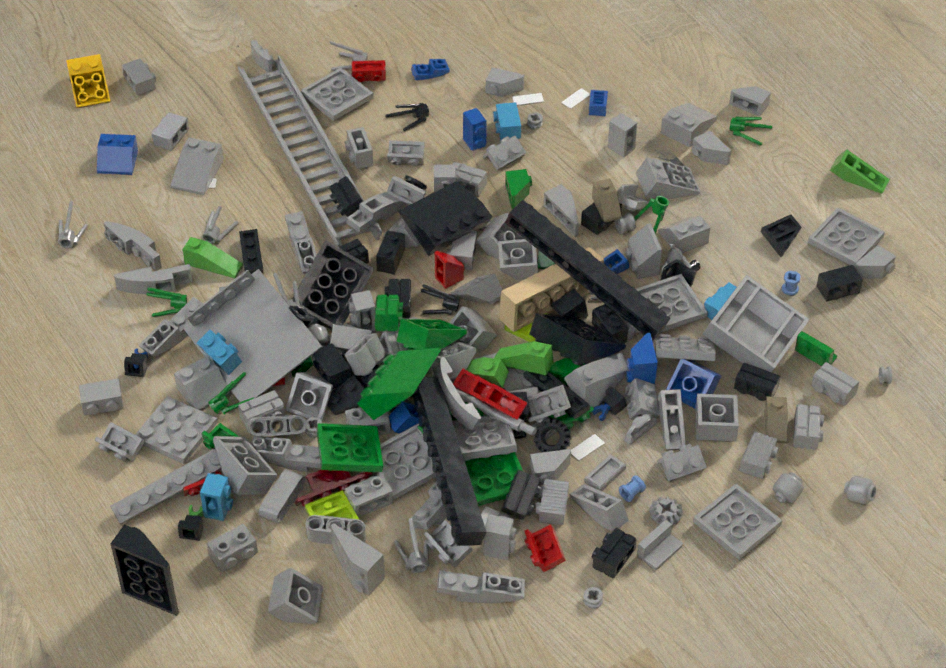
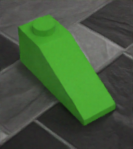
(858, 172)
(210, 258)
(528, 356)
(489, 369)

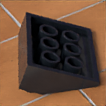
(445, 217)
(329, 284)
(574, 338)
(143, 570)

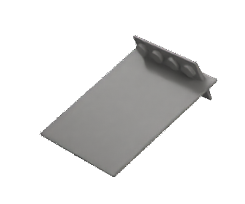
(259, 327)

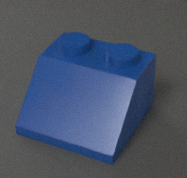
(116, 154)
(642, 361)
(693, 380)

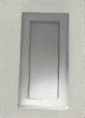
(605, 473)

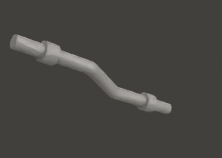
(516, 425)

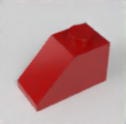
(448, 269)

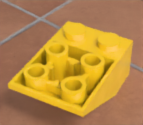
(88, 80)

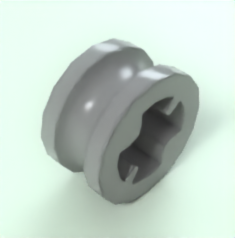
(534, 124)
(885, 375)
(312, 422)
(593, 603)

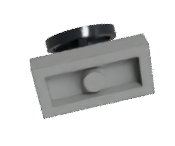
(408, 190)

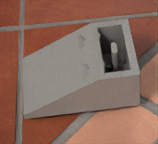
(666, 179)

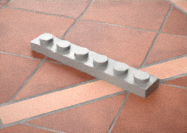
(166, 487)

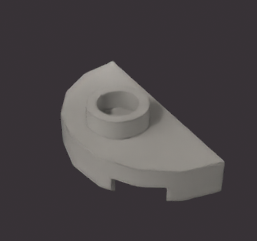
(639, 427)

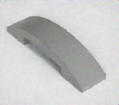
(464, 413)

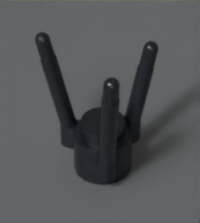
(418, 111)
(450, 301)

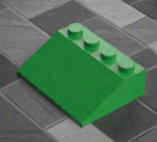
(396, 380)

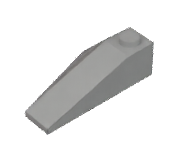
(596, 377)

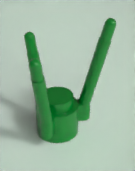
(739, 123)
(658, 206)
(178, 300)
(220, 402)

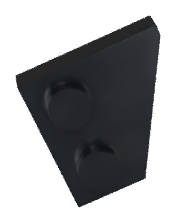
(781, 233)
(345, 396)

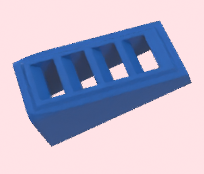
(598, 103)
(616, 256)

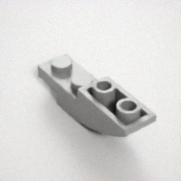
(373, 209)
(300, 240)
(134, 241)
(139, 280)
(170, 332)
(285, 454)
(432, 511)
(484, 589)

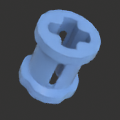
(791, 280)
(632, 488)

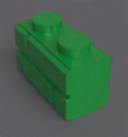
(388, 312)

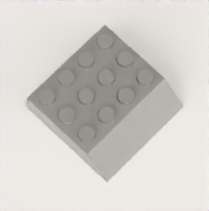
(755, 326)

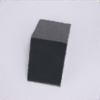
(571, 305)

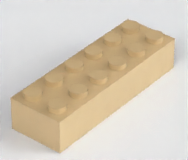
(537, 294)

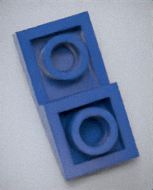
(433, 69)

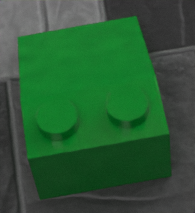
(428, 333)

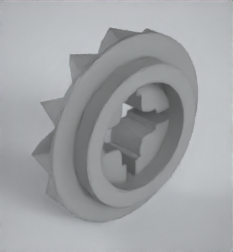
(673, 516)

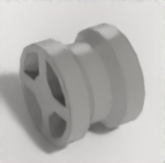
(625, 223)

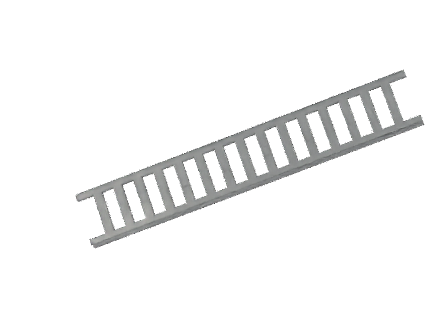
(319, 134)

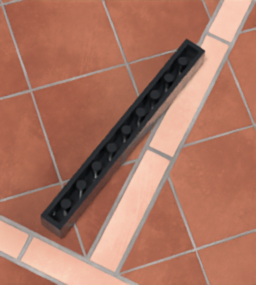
(587, 269)
(448, 463)

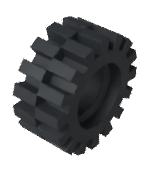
(549, 425)

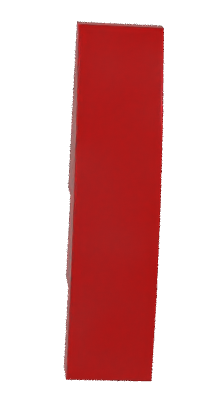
(490, 394)

